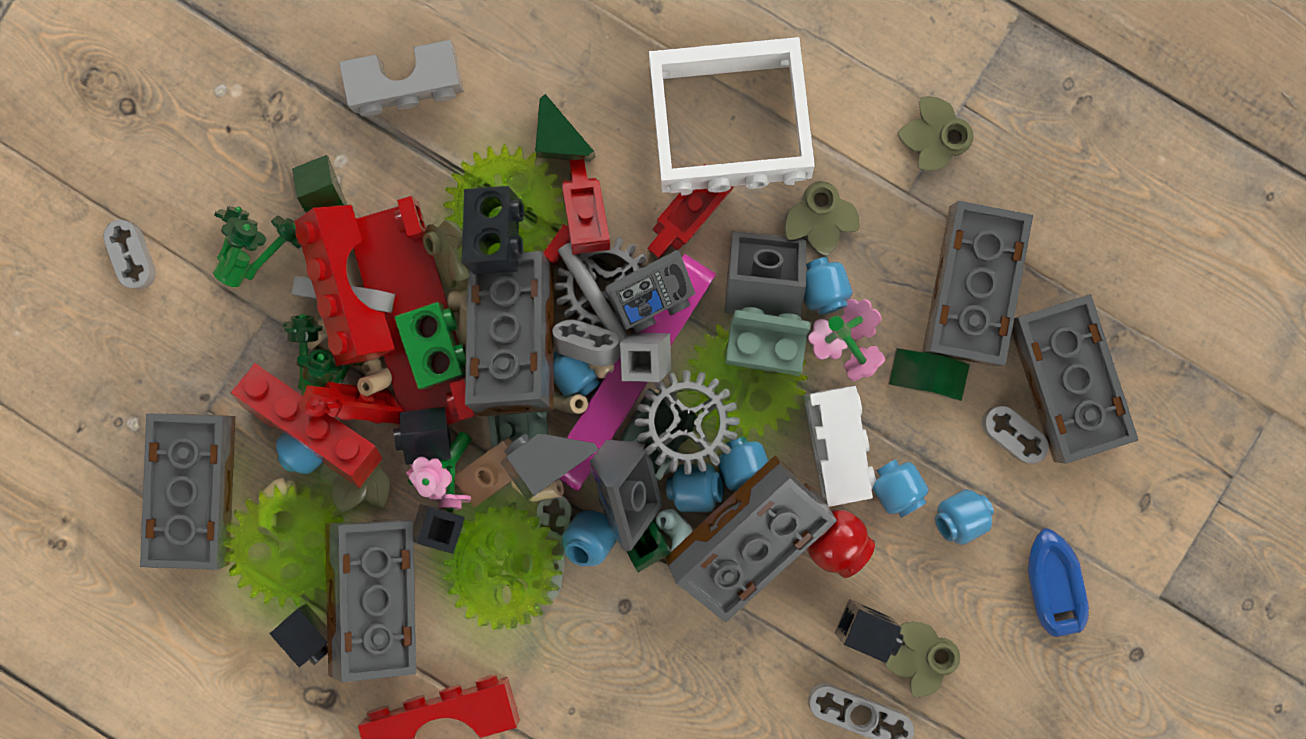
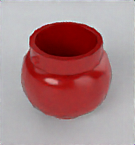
(844, 546)

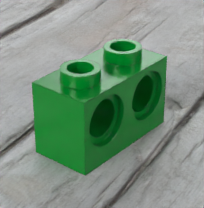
(422, 349)

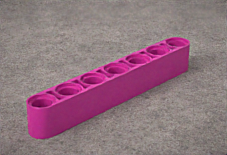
(616, 396)

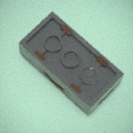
(977, 283)
(511, 339)
(1073, 380)
(187, 490)
(750, 539)
(370, 599)

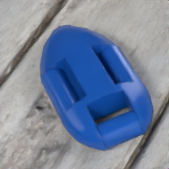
(1057, 584)

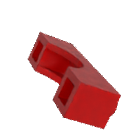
(352, 328)
(323, 435)
(484, 708)

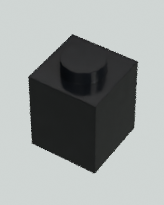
(423, 435)
(437, 528)
(302, 636)

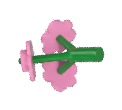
(838, 333)
(433, 478)

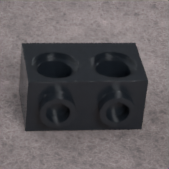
(482, 232)
(869, 631)

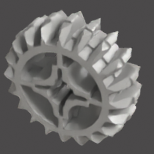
(587, 258)
(667, 394)

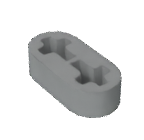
(121, 257)
(586, 342)
(1009, 441)

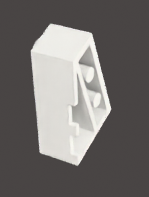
(839, 445)

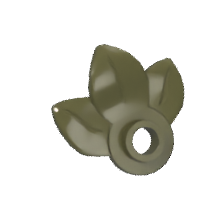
(931, 131)
(821, 224)
(441, 243)
(348, 496)
(917, 660)

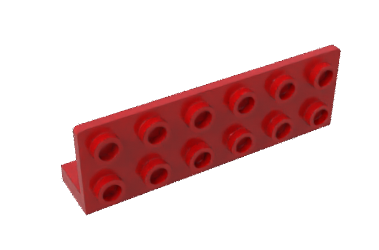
(397, 263)

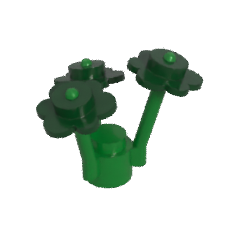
(242, 232)

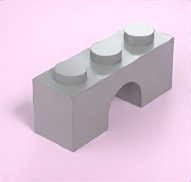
(434, 77)

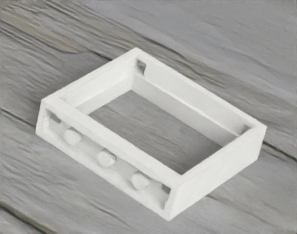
(729, 59)

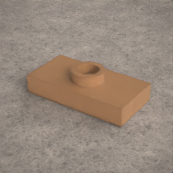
(484, 475)

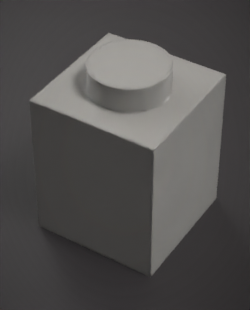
(645, 357)

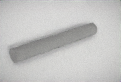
(592, 292)

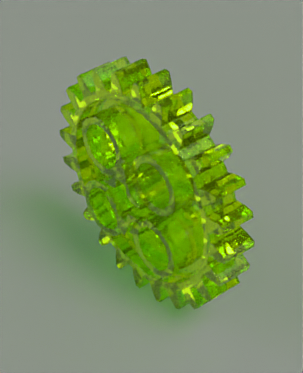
(536, 197)
(778, 386)
(265, 573)
(485, 596)

